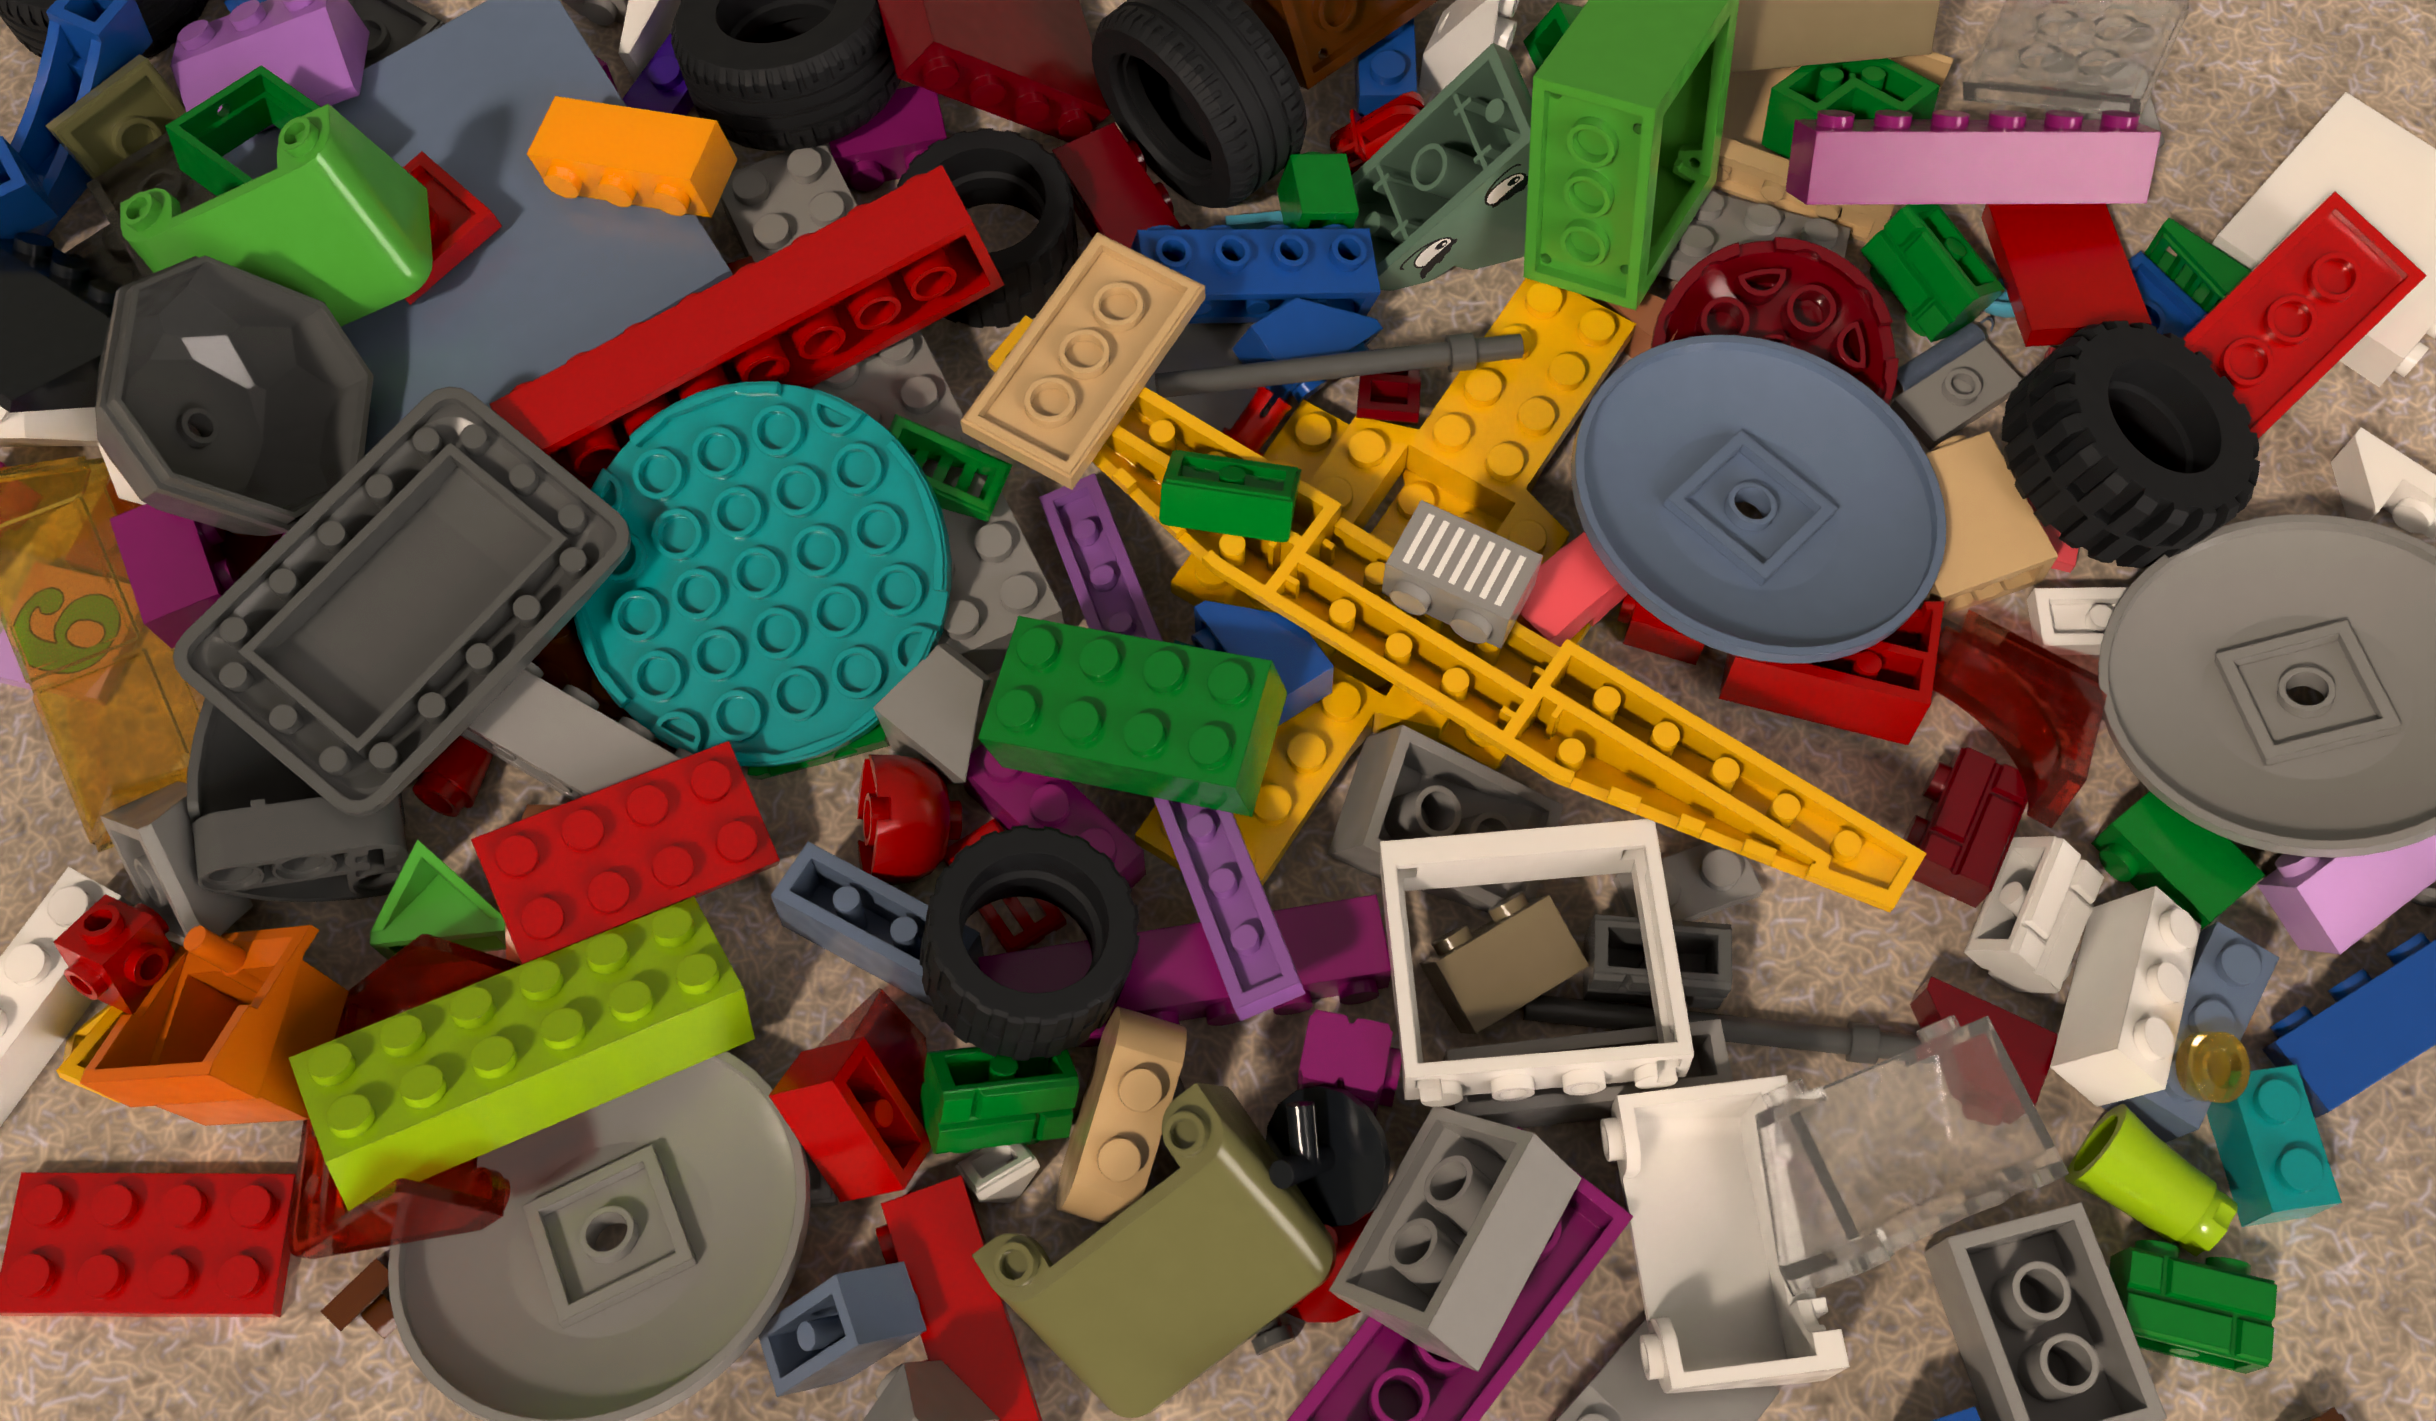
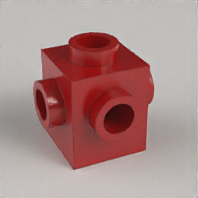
(116, 952)

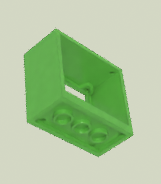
(1625, 142)

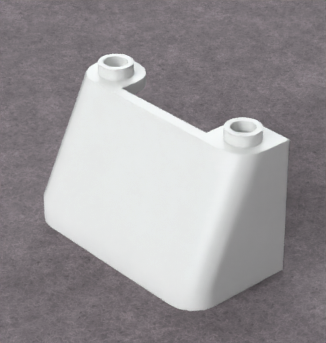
(1708, 1244)

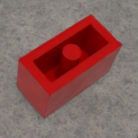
(851, 1119)

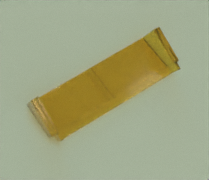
(95, 670)

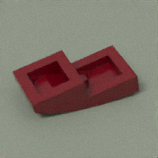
(1390, 396)

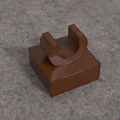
(365, 1297)

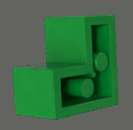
(1844, 86)

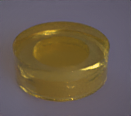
(2213, 1066)

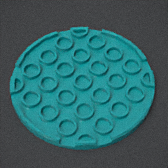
(769, 573)

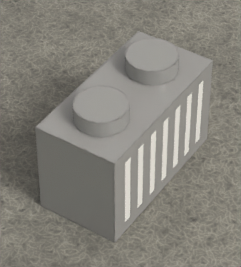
(1460, 575)

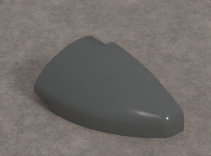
(272, 834)

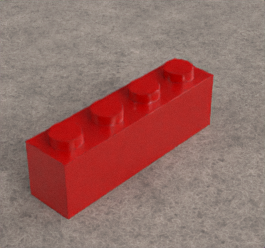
(963, 1315)

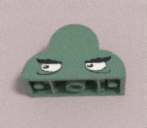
(1452, 178)

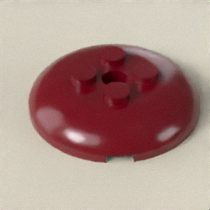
(1789, 296)

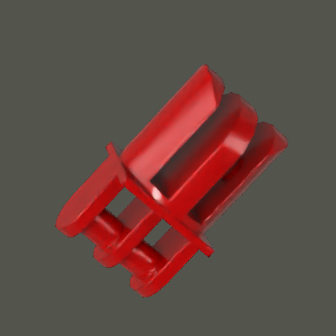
(1369, 133)

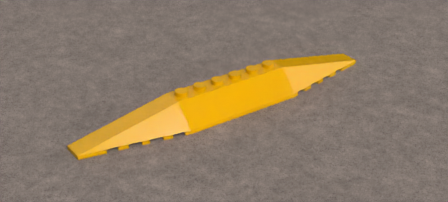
(1531, 699)

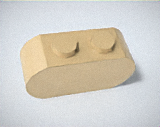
(1121, 1115)

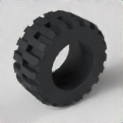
(2130, 444)

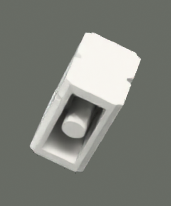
(2035, 915)

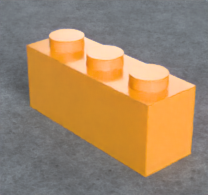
(632, 156)

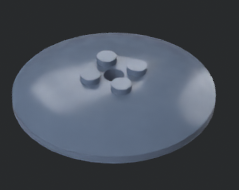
(1837, 475)

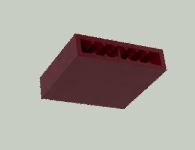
(1002, 57)

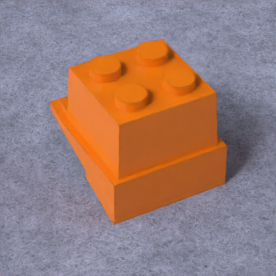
(222, 1030)

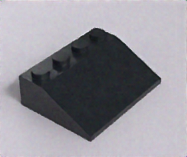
(50, 326)

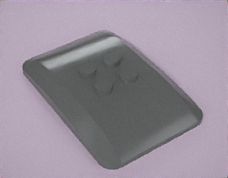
(403, 601)

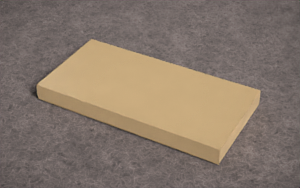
(1083, 360)

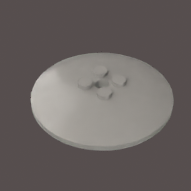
(2235, 623)
(554, 1331)

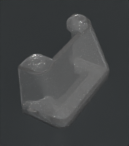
(1897, 1152)

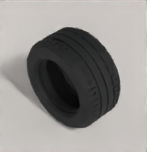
(1200, 94)

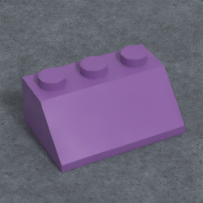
(304, 42)

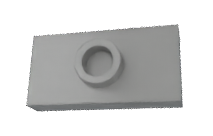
(1956, 394)

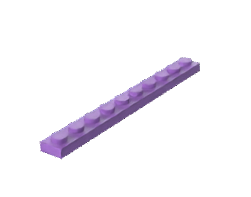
(1204, 840)

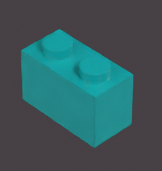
(2273, 1150)

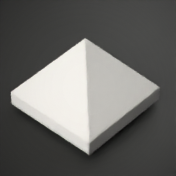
(994, 1179)

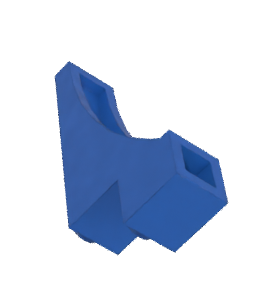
(81, 50)

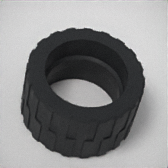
(1020, 173)
(1043, 867)

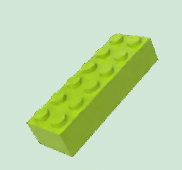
(521, 1050)

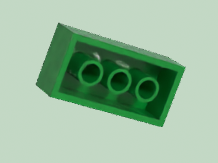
(1135, 715)

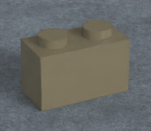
(1503, 962)

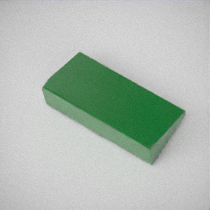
(1229, 496)

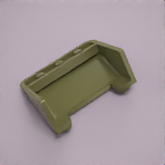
(1176, 1271)

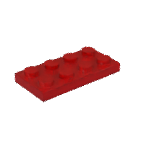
(2302, 309)
(625, 852)
(148, 1245)

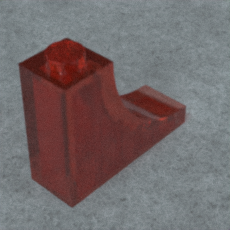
(2030, 701)

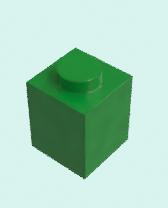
(1317, 191)

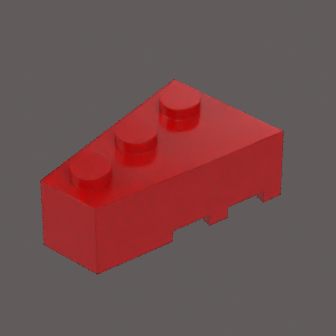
(1868, 693)

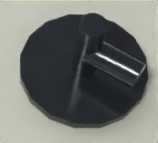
(1331, 1152)

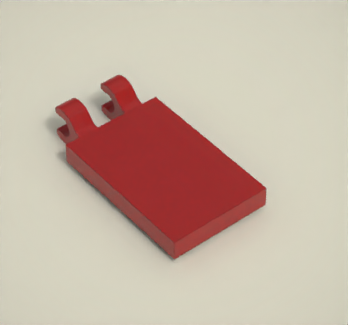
(2062, 268)

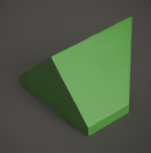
(437, 903)

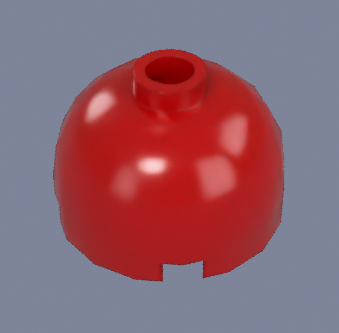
(904, 818)

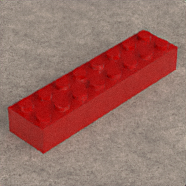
(775, 320)

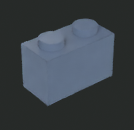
(841, 1328)

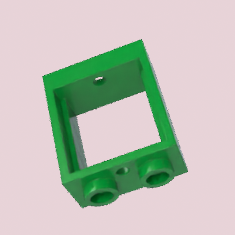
(248, 108)

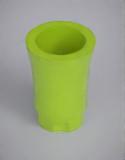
(2151, 1182)

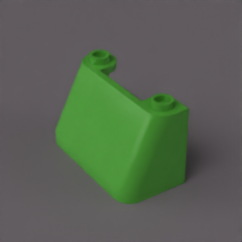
(324, 223)

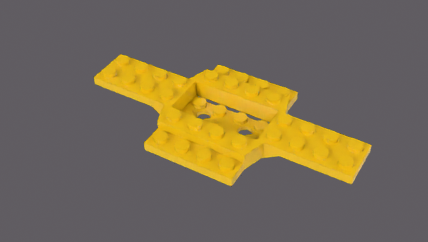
(1468, 458)

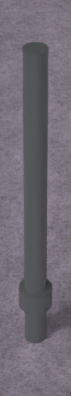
(1457, 353)
(1858, 1041)

